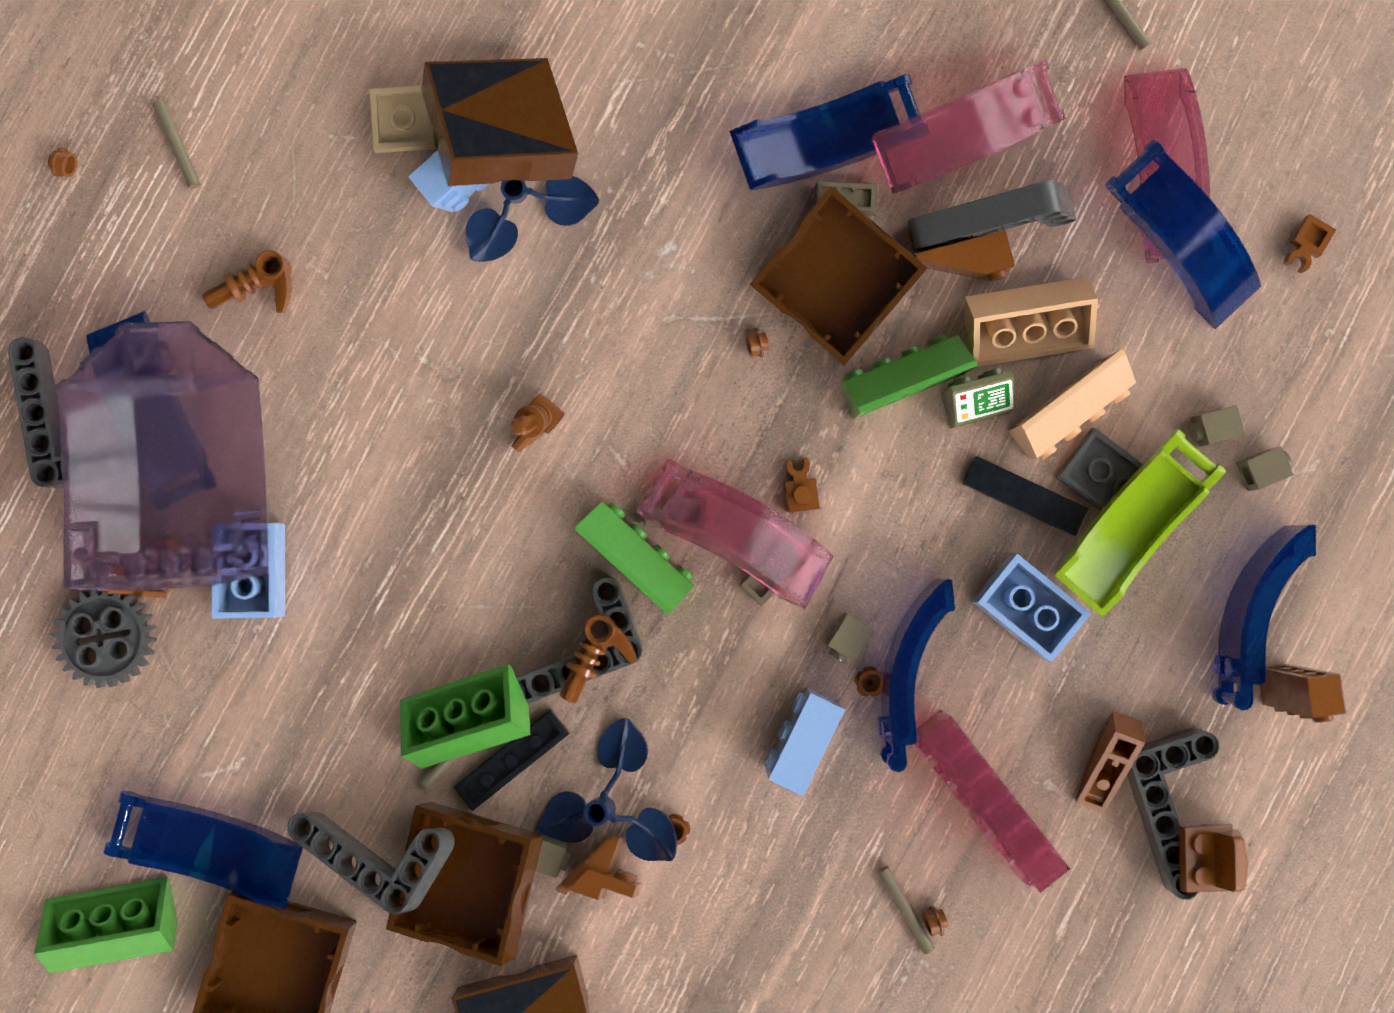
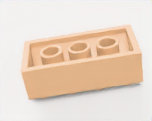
(1031, 321)
(1074, 405)

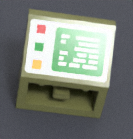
(979, 399)

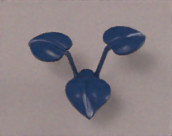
(493, 237)
(572, 820)

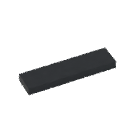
(1025, 496)
(511, 760)

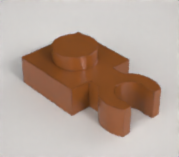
(1310, 241)
(801, 492)

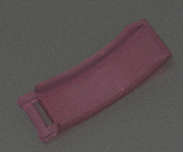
(1167, 110)
(967, 128)
(739, 532)

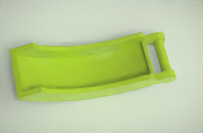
(1136, 524)

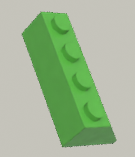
(907, 375)
(635, 557)
(463, 717)
(107, 925)

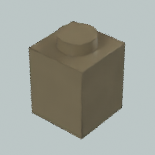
(1217, 426)
(1265, 468)
(849, 638)
(553, 857)

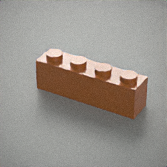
(1303, 692)

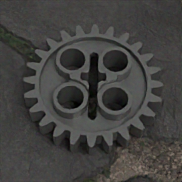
(109, 664)

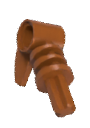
(254, 276)
(534, 420)
(588, 654)

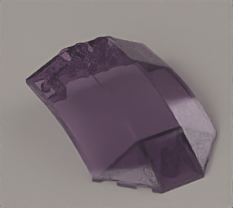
(162, 464)

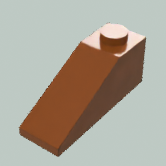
(973, 258)
(1111, 761)

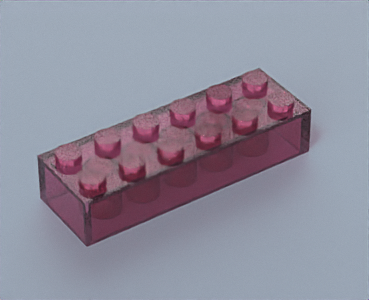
(994, 805)

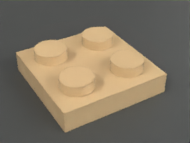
(400, 120)

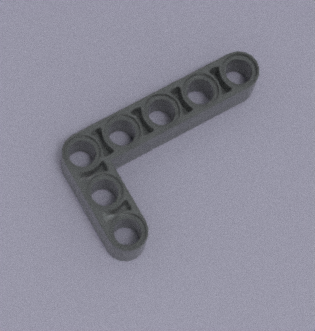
(1042, 202)
(29, 402)
(616, 660)
(1162, 803)
(369, 863)

